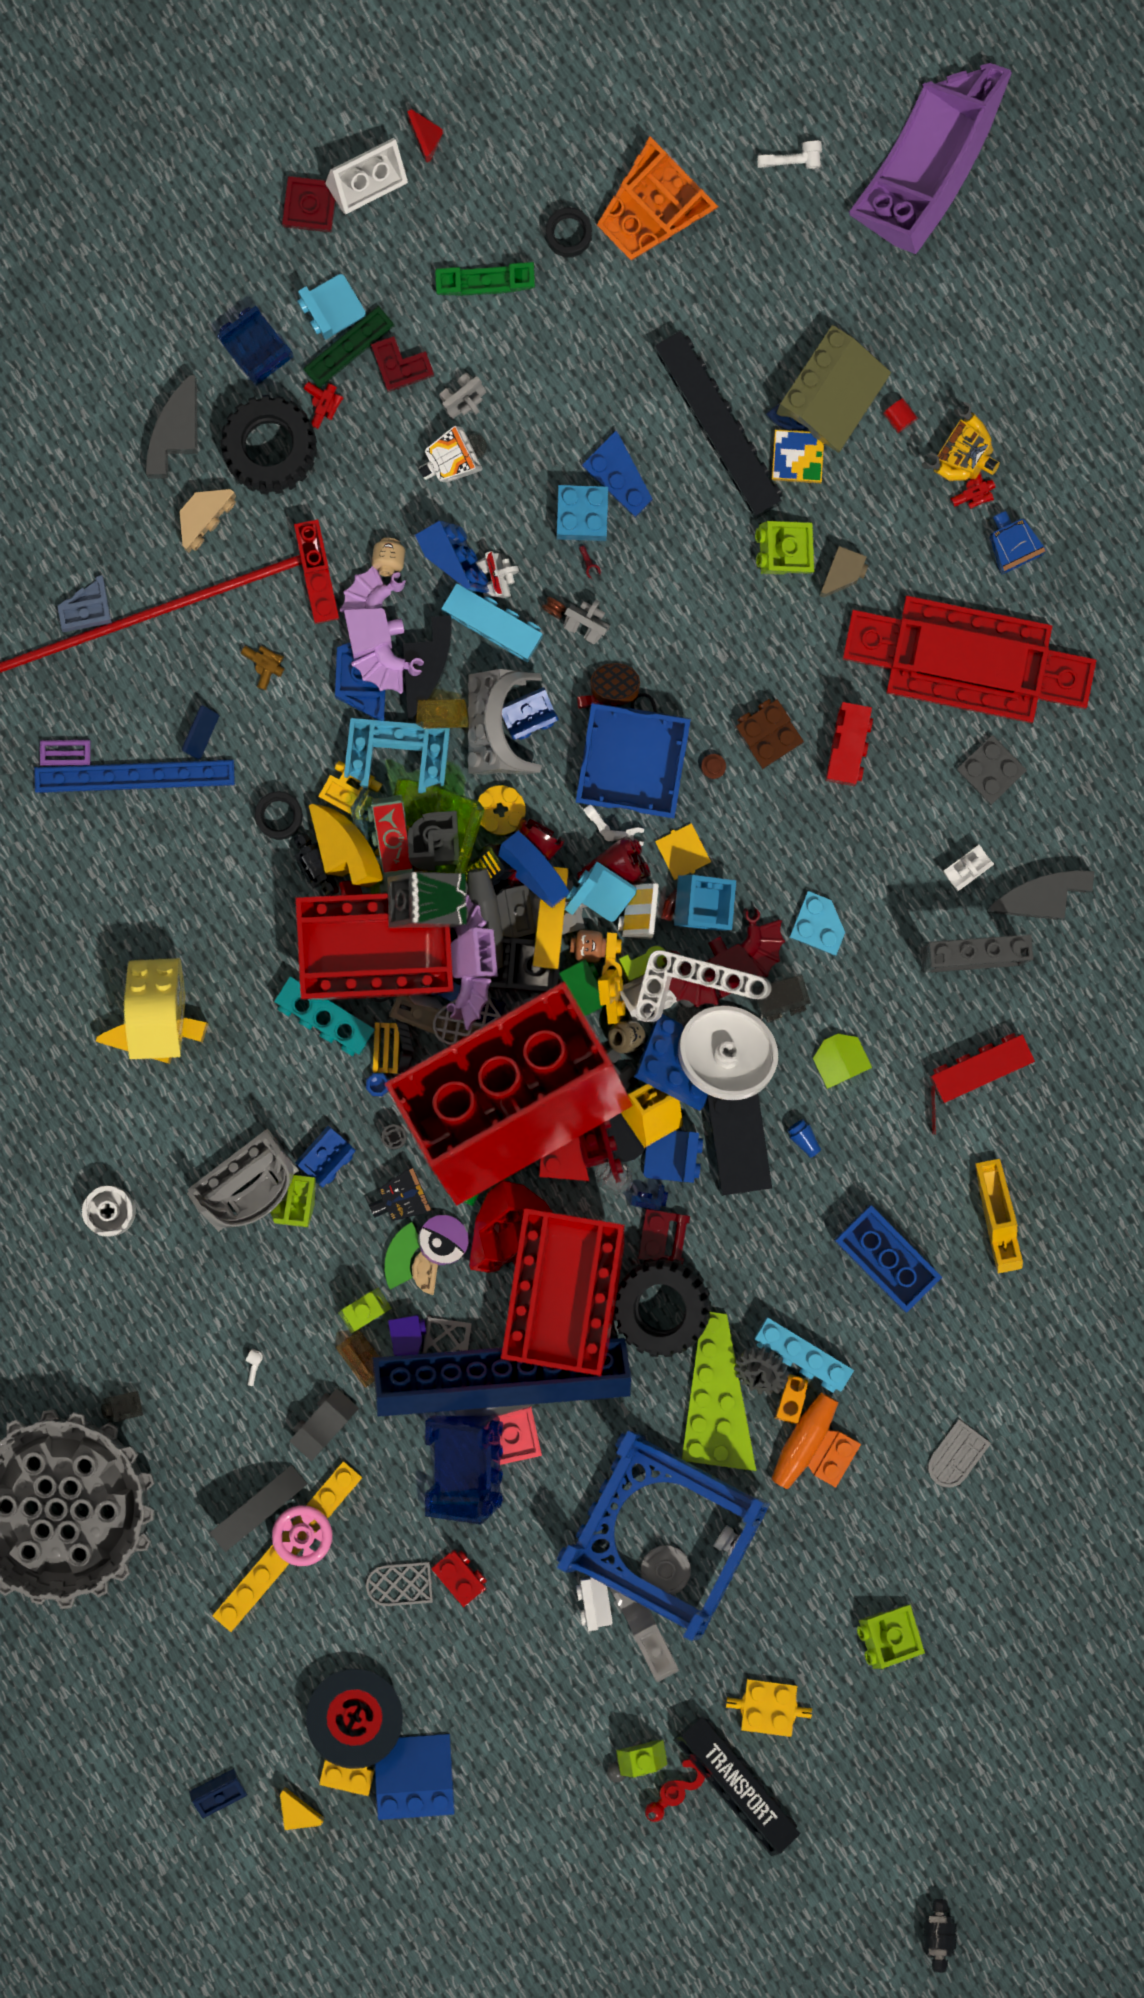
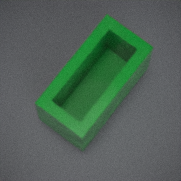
(583, 986)

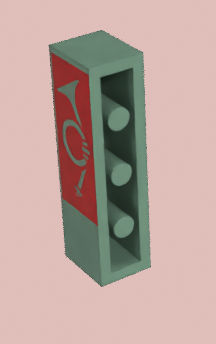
(390, 837)

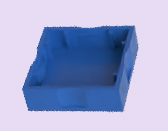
(633, 760)

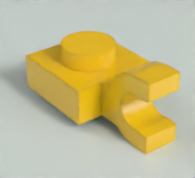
(613, 947)

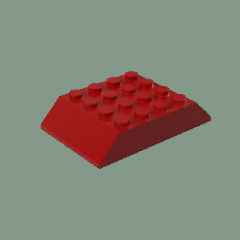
(355, 954)
(563, 1291)

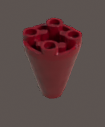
(624, 860)

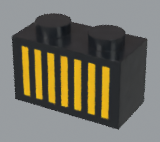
(497, 868)

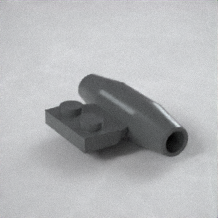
(506, 912)

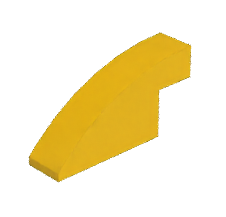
(344, 847)
(549, 930)
(117, 1036)
(999, 1216)

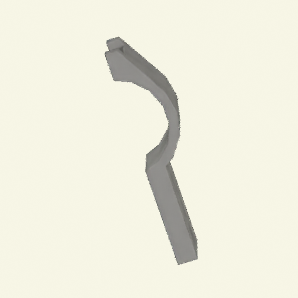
(647, 1637)

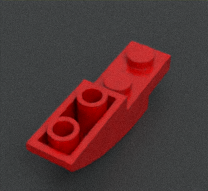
(316, 571)

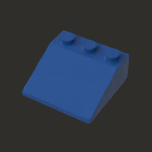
(416, 1778)

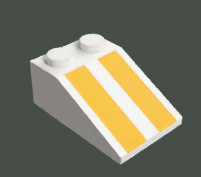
(640, 913)

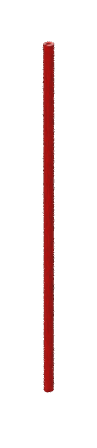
(150, 613)

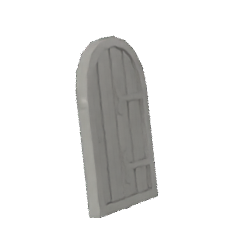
(956, 1455)

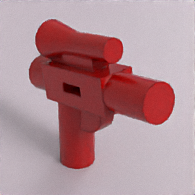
(324, 401)
(976, 491)

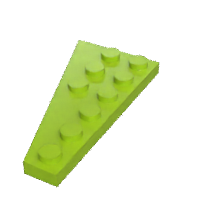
(716, 1411)

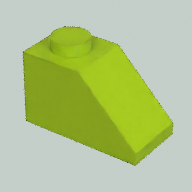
(642, 1758)

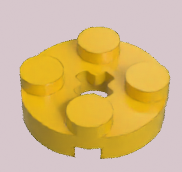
(508, 798)

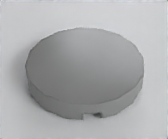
(669, 1563)

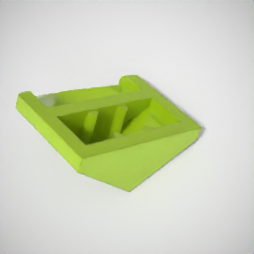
(840, 1059)
(297, 1204)

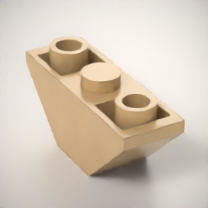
(202, 514)

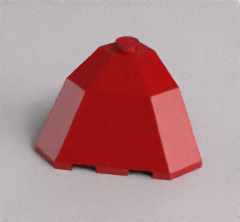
(500, 1225)

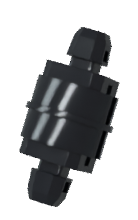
(312, 867)
(940, 1935)

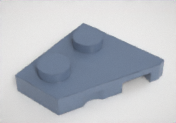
(86, 608)

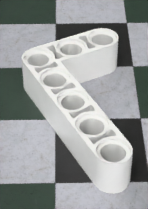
(696, 975)

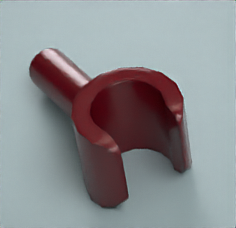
(588, 562)

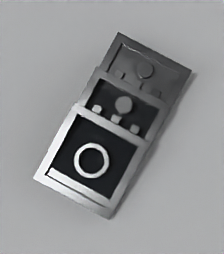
(519, 971)

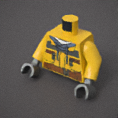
(965, 450)

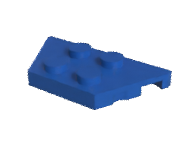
(353, 690)

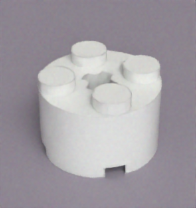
(98, 1201)

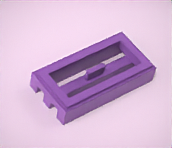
(43, 753)

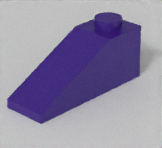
(407, 1334)

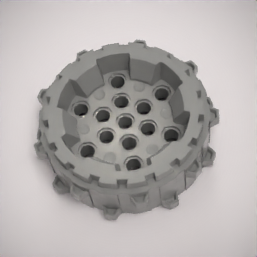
(107, 1541)

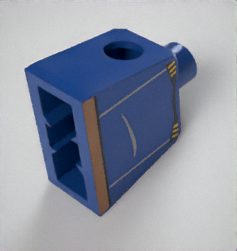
(1014, 543)

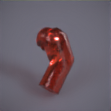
(669, 906)

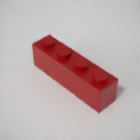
(981, 1069)

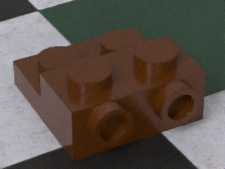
(768, 733)

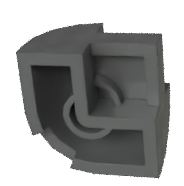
(434, 841)

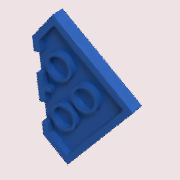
(662, 1067)

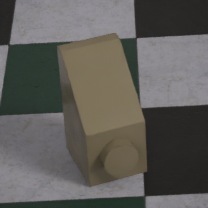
(844, 571)

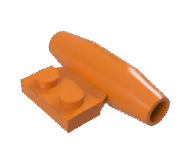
(816, 1446)

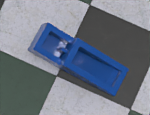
(533, 869)

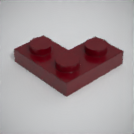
(398, 371)

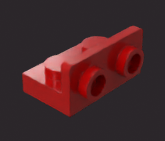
(459, 1577)

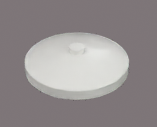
(728, 1052)

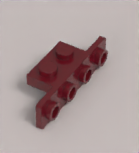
(599, 1148)

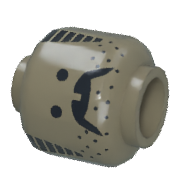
(626, 1036)

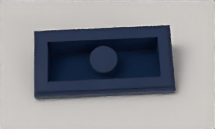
(200, 732)
(217, 1793)

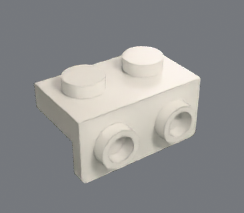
(596, 1603)

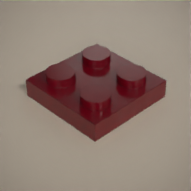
(308, 205)

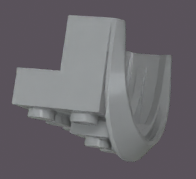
(486, 739)
(259, 1199)

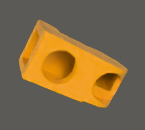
(792, 1399)

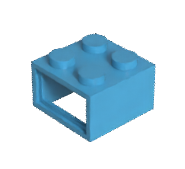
(582, 513)
(705, 902)

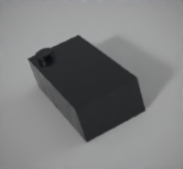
(739, 1145)

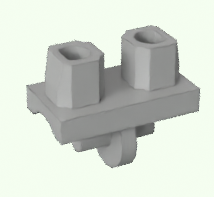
(465, 398)
(577, 616)

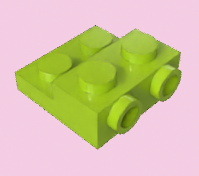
(785, 547)
(890, 1637)

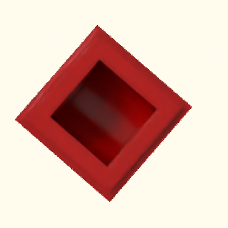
(900, 415)

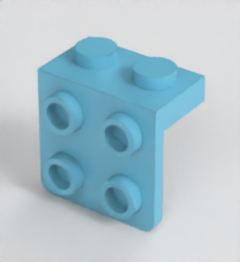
(331, 306)
(601, 892)

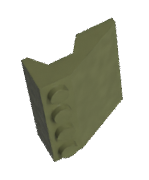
(835, 389)

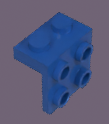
(674, 1157)

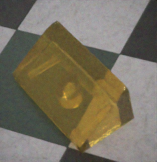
(442, 713)

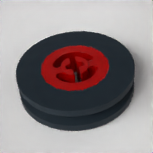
(328, 1704)

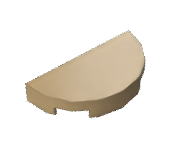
(424, 1273)

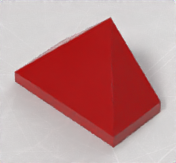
(426, 133)

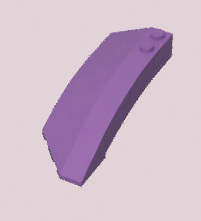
(932, 156)

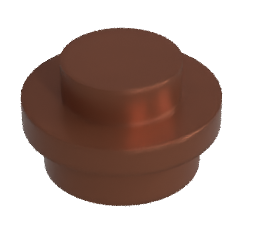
(713, 766)

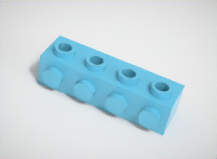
(492, 622)
(802, 1353)

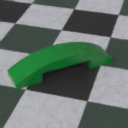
(485, 280)

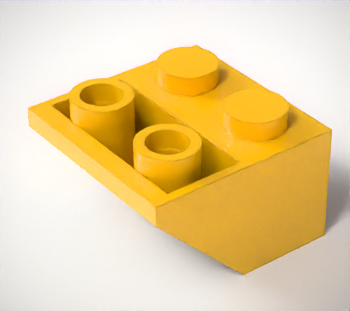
(652, 1114)

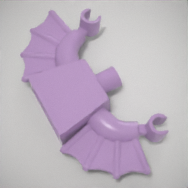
(371, 631)
(474, 964)

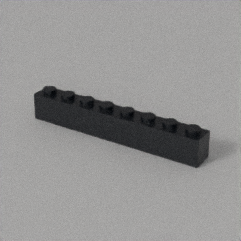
(718, 425)

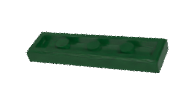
(348, 347)

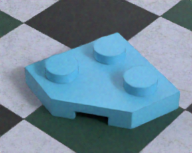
(818, 924)

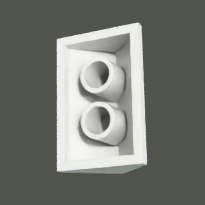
(367, 176)

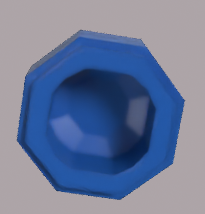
(376, 1084)

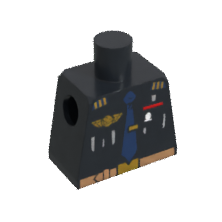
(401, 1197)

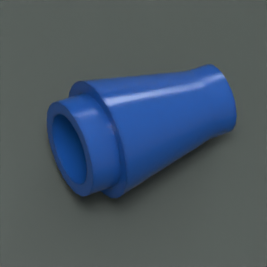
(803, 1136)

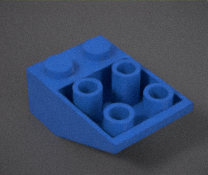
(447, 549)

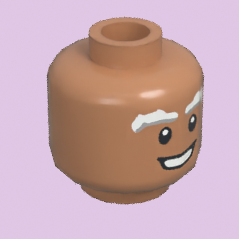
(588, 946)

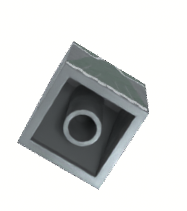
(427, 900)

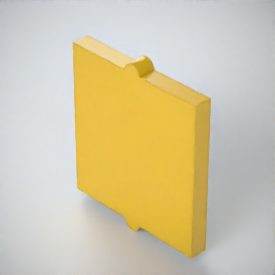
(683, 851)

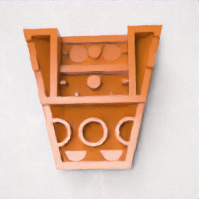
(653, 203)

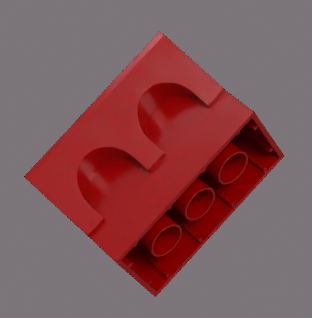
(509, 1094)

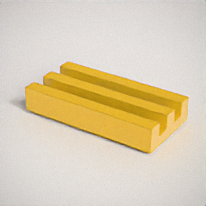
(376, 1056)

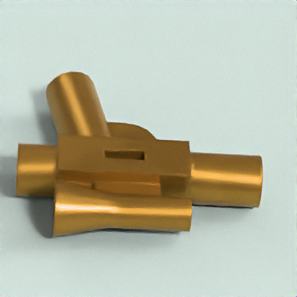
(265, 664)

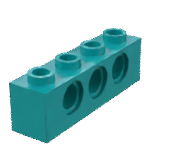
(361, 1031)

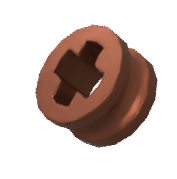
(554, 607)

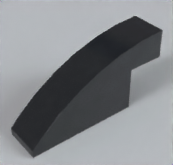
(435, 659)

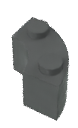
(324, 1424)

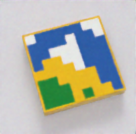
(797, 457)

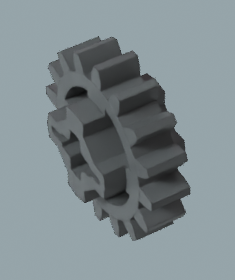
(761, 1370)

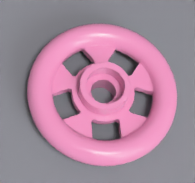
(284, 1523)

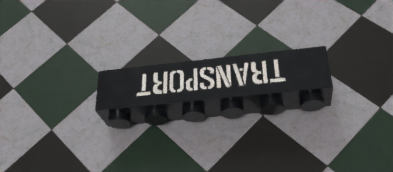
(737, 1786)

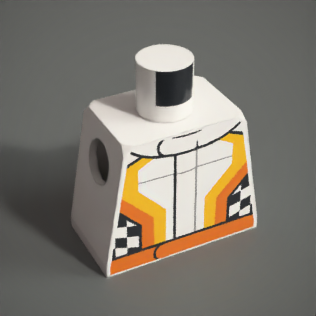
(450, 457)

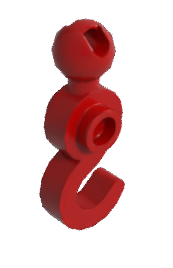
(673, 1793)

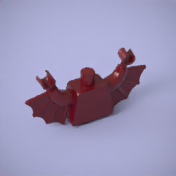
(752, 956)

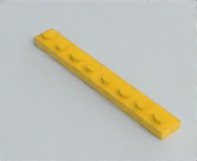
(271, 1564)

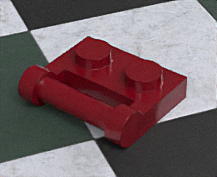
(655, 1235)

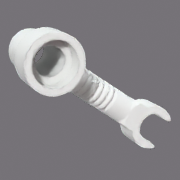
(810, 155)

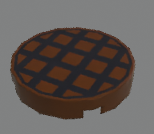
(615, 684)

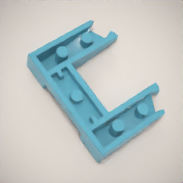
(367, 734)

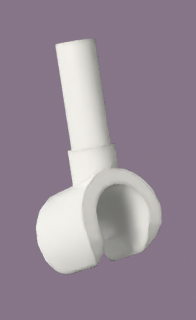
(255, 1358)

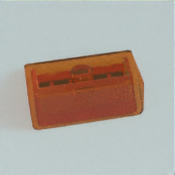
(359, 1357)

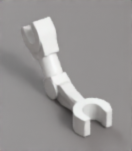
(604, 829)

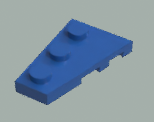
(615, 469)

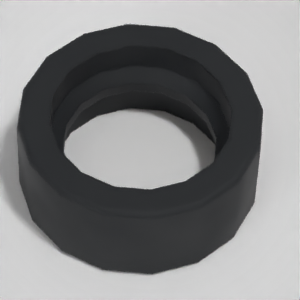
(568, 213)
(263, 804)

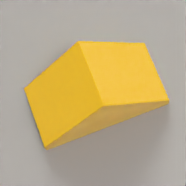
(298, 1813)

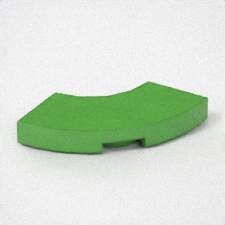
(399, 1256)

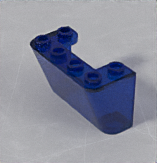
(465, 1467)

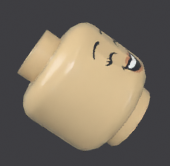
(388, 556)

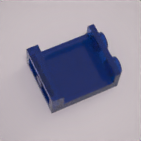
(254, 345)

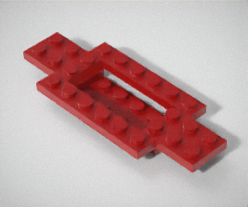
(972, 649)

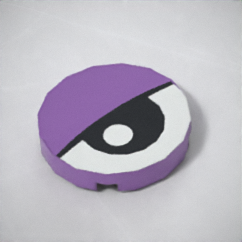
(443, 1240)

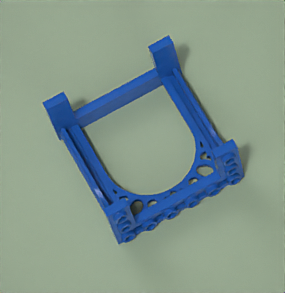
(582, 1558)

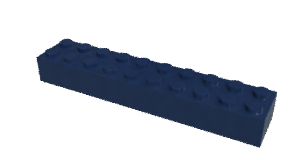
(486, 1381)

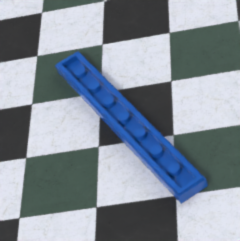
(134, 776)

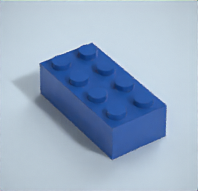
(887, 1258)

